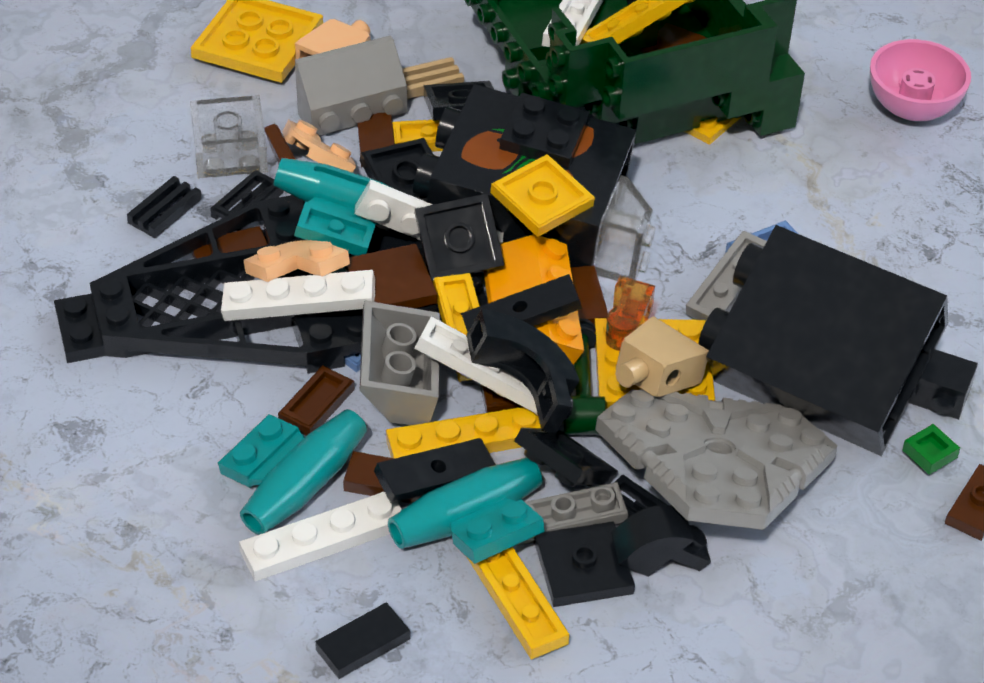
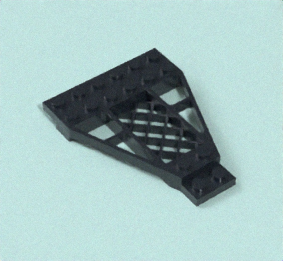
(108, 322)

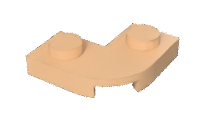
(305, 136)
(307, 255)

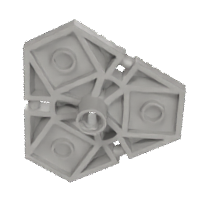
(718, 458)

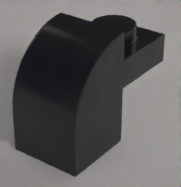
(655, 537)

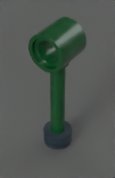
(585, 406)

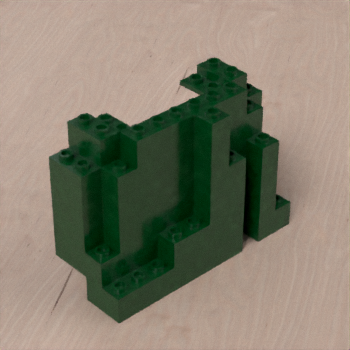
(728, 75)

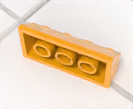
(531, 263)

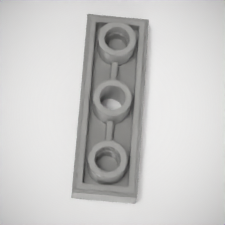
(580, 508)

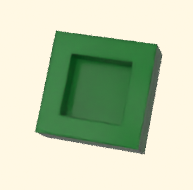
(931, 449)

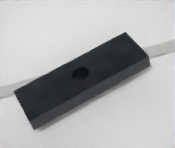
(534, 304)
(431, 469)

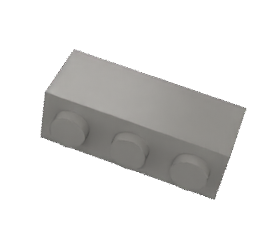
(350, 85)
(392, 372)

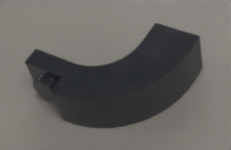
(531, 357)

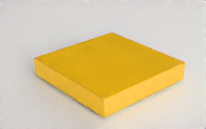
(542, 195)

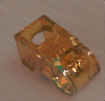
(630, 309)

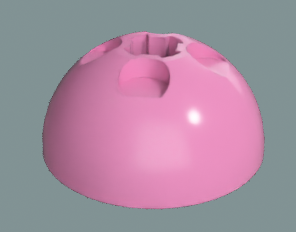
(919, 79)

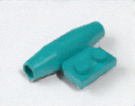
(329, 203)
(289, 465)
(478, 511)

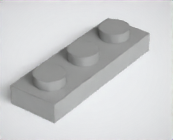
(718, 287)

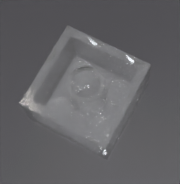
(228, 136)

